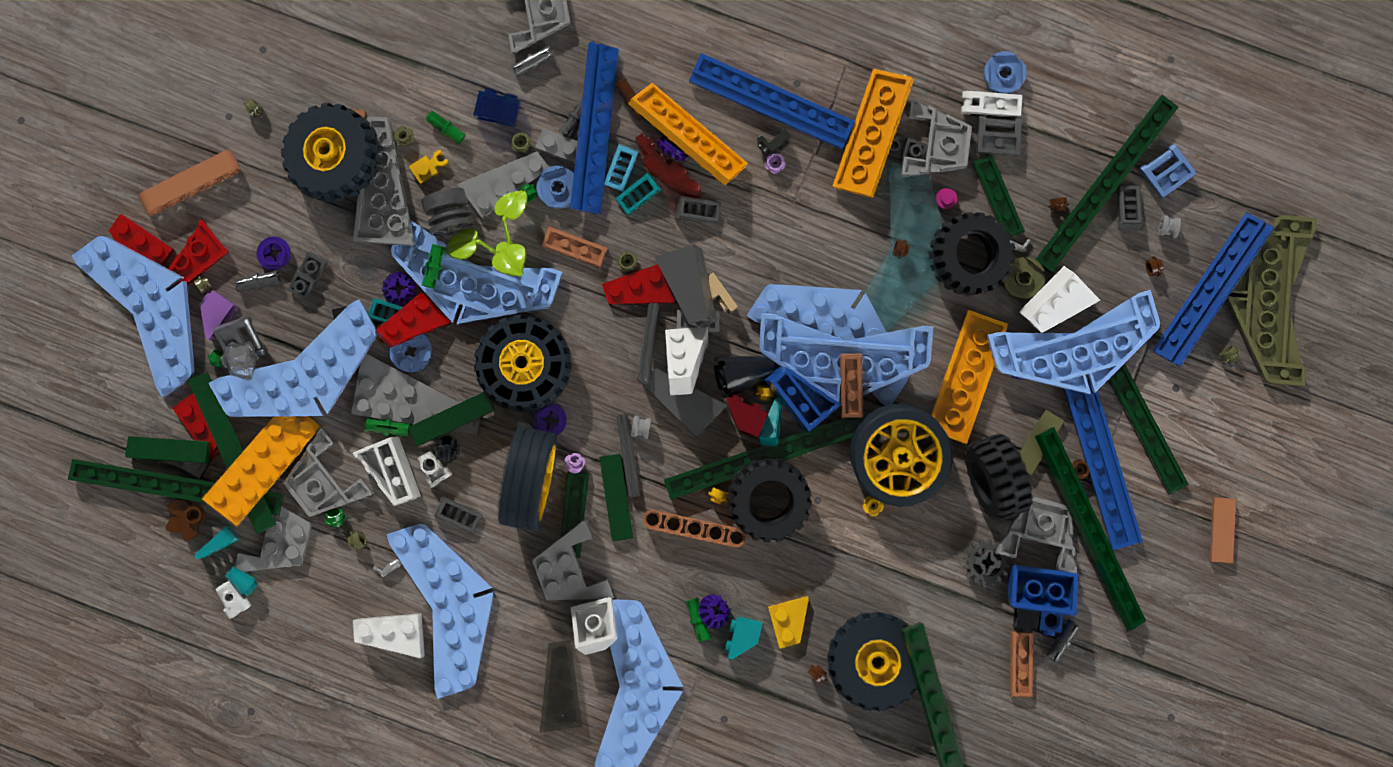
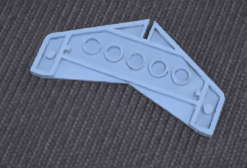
(477, 288)
(828, 312)
(159, 313)
(817, 354)
(1067, 357)
(316, 372)
(449, 589)
(641, 701)

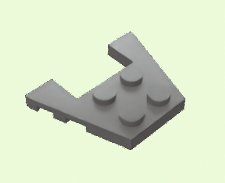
(544, 19)
(946, 144)
(314, 485)
(1043, 523)
(282, 545)
(561, 573)

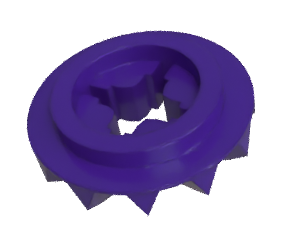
(671, 149)
(265, 249)
(406, 294)
(558, 414)
(707, 614)

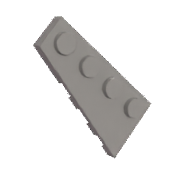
(489, 187)

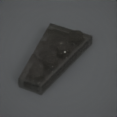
(560, 696)

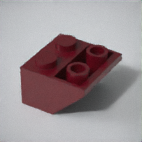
(745, 417)

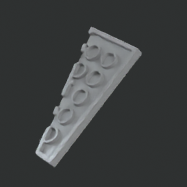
(382, 206)
(392, 395)

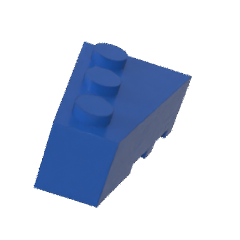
(800, 398)

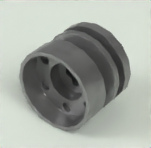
(446, 208)

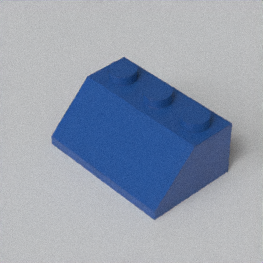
(1043, 590)

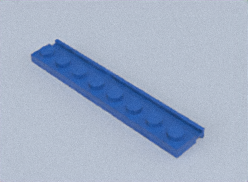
(771, 101)
(594, 128)
(1213, 289)
(1104, 468)

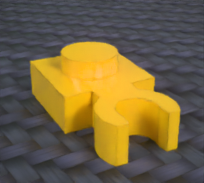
(426, 169)

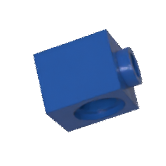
(1055, 627)

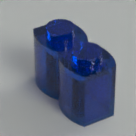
(497, 108)

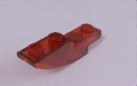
(671, 175)

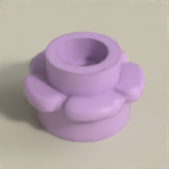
(775, 168)
(574, 467)

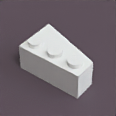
(1058, 301)
(684, 357)
(390, 469)
(392, 633)

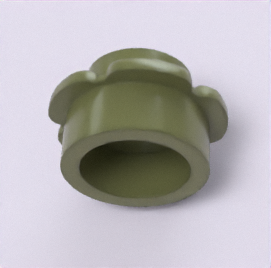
(253, 108)
(408, 136)
(521, 136)
(626, 255)
(202, 285)
(1230, 354)
(357, 540)

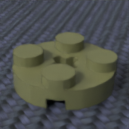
(1035, 276)

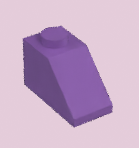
(215, 312)

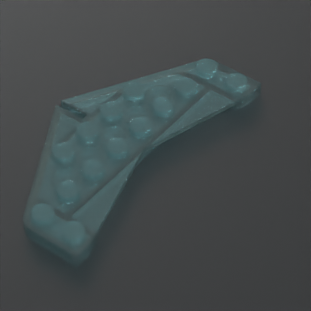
(916, 219)

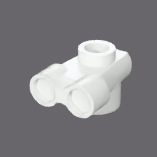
(436, 472)
(233, 604)

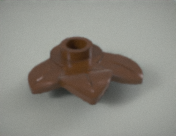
(183, 520)

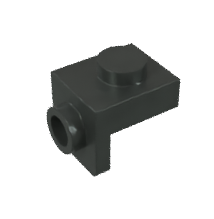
(779, 142)

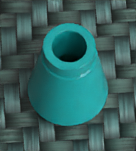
(241, 581)

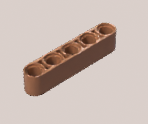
(189, 182)
(686, 521)

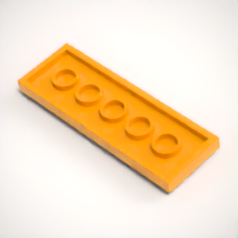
(688, 133)
(873, 133)
(966, 376)
(260, 466)

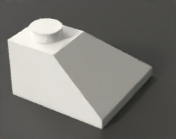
(594, 626)

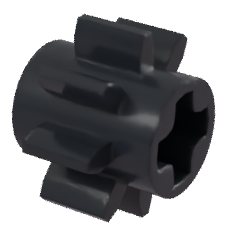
(446, 449)

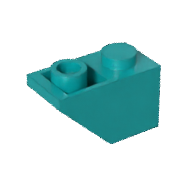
(745, 636)

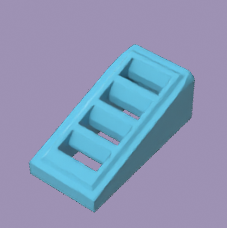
(621, 148)

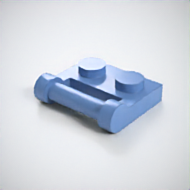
(1171, 177)

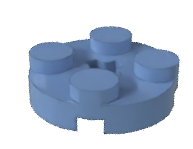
(995, 81)
(547, 182)
(407, 362)

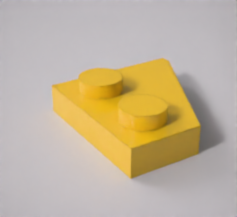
(789, 620)

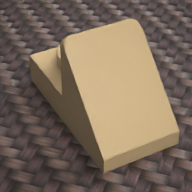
(717, 290)

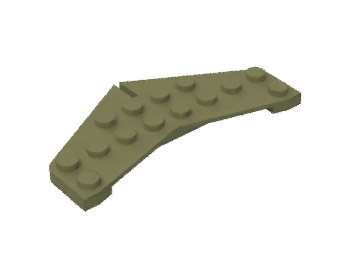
(1265, 310)

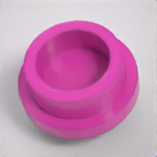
(946, 198)

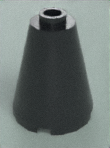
(741, 372)

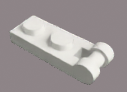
(992, 104)

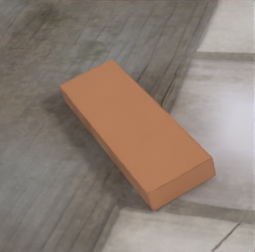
(574, 247)
(852, 385)
(1222, 530)
(1021, 664)

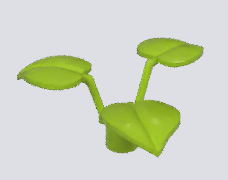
(508, 257)

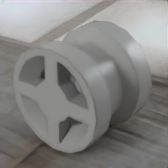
(1169, 226)
(641, 427)

